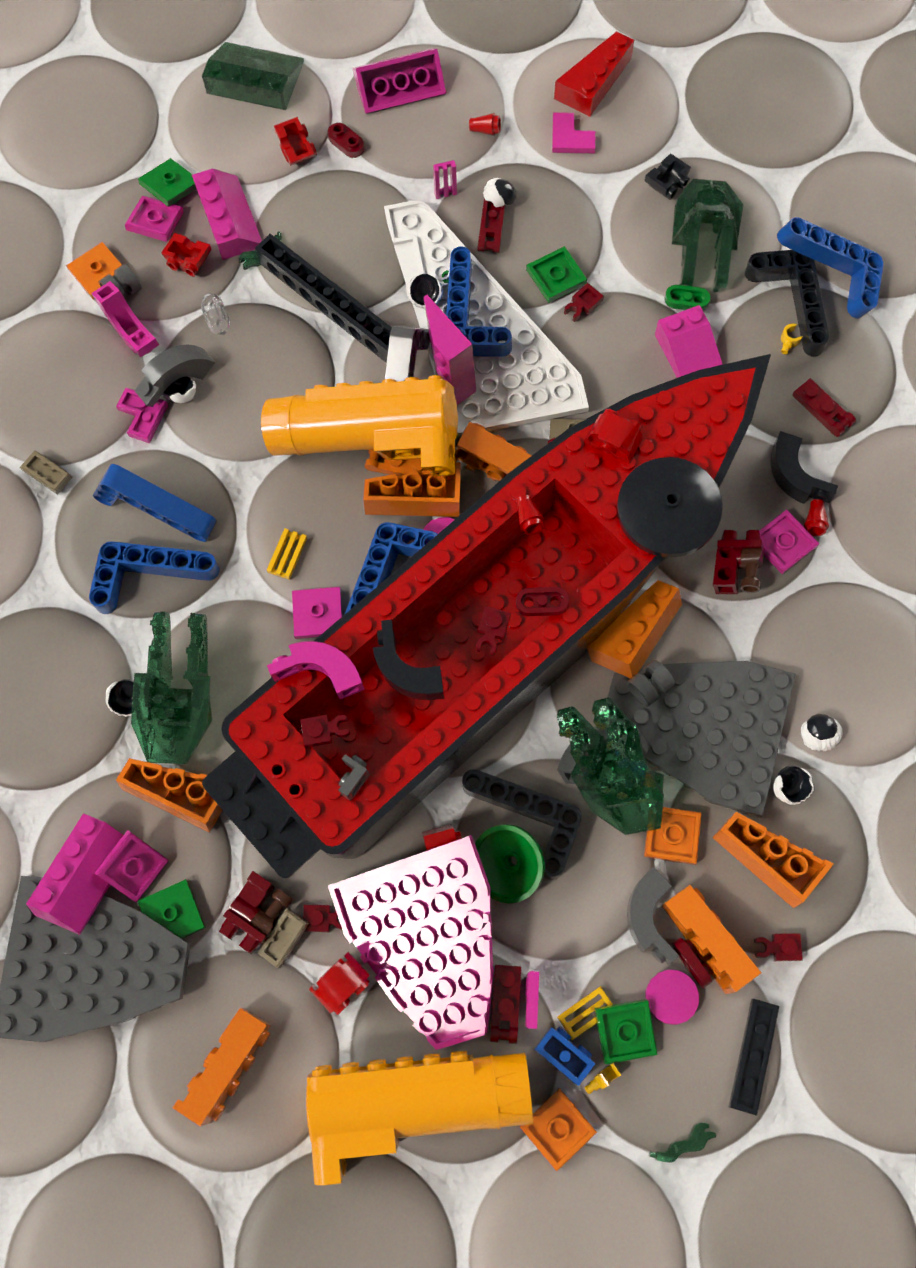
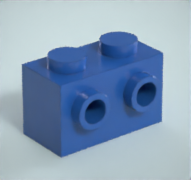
(564, 1056)

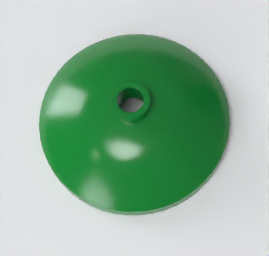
(508, 881)

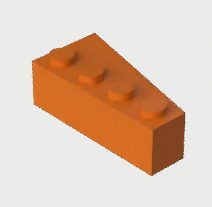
(488, 452)
(414, 494)
(636, 630)
(172, 791)
(778, 863)
(713, 943)
(224, 1068)

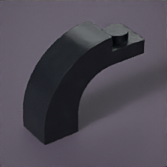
(792, 477)
(407, 680)

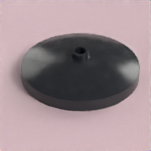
(667, 527)

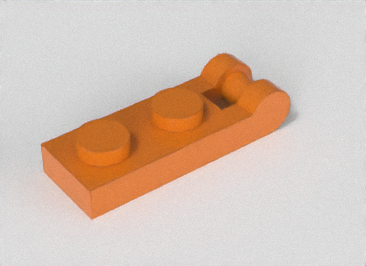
(397, 467)

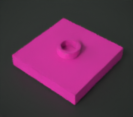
(154, 219)
(786, 541)
(315, 611)
(131, 866)

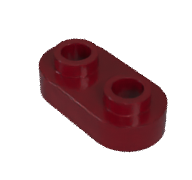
(342, 137)
(541, 598)
(699, 970)

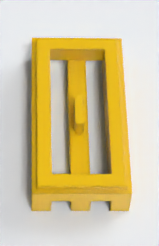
(278, 551)
(567, 1026)

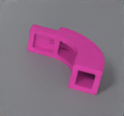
(124, 320)
(319, 657)

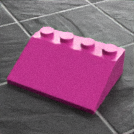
(450, 352)

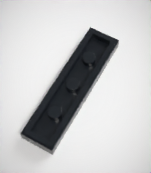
(754, 1057)

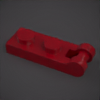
(491, 226)
(823, 407)
(505, 1003)

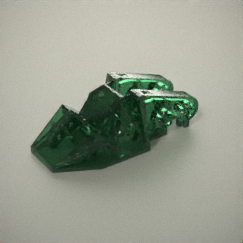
(707, 203)
(166, 718)
(613, 776)

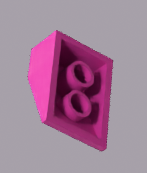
(688, 341)

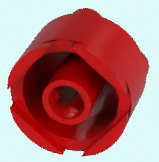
(340, 983)

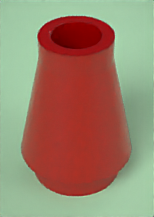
(486, 124)
(529, 516)
(816, 520)

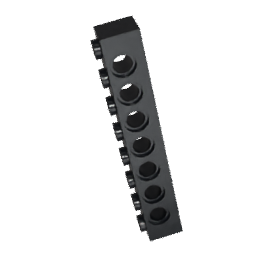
(325, 295)

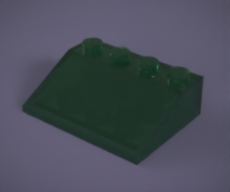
(252, 75)

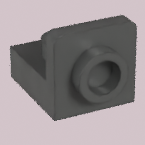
(353, 781)

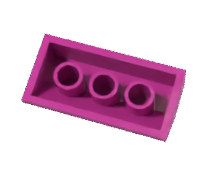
(399, 80)
(227, 212)
(70, 887)

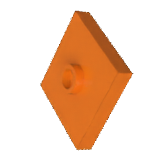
(93, 267)
(676, 838)
(558, 1129)

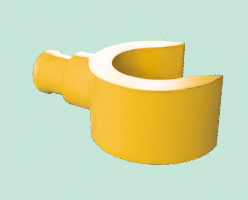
(787, 341)
(603, 1078)

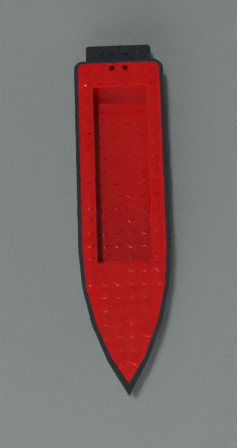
(289, 793)

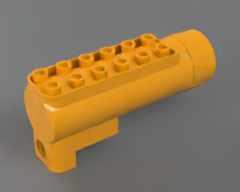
(391, 417)
(372, 1106)

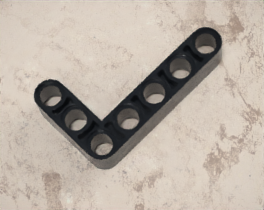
(799, 270)
(531, 811)

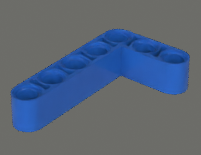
(841, 254)
(460, 310)
(153, 500)
(390, 549)
(146, 564)

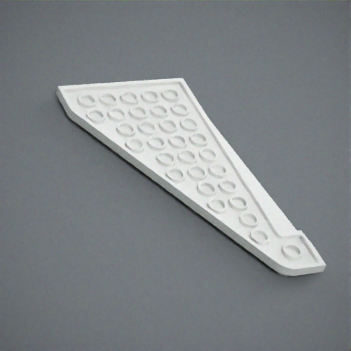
(510, 390)

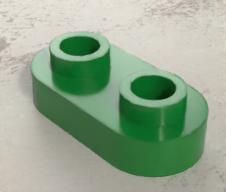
(686, 297)

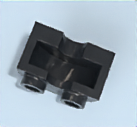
(669, 176)

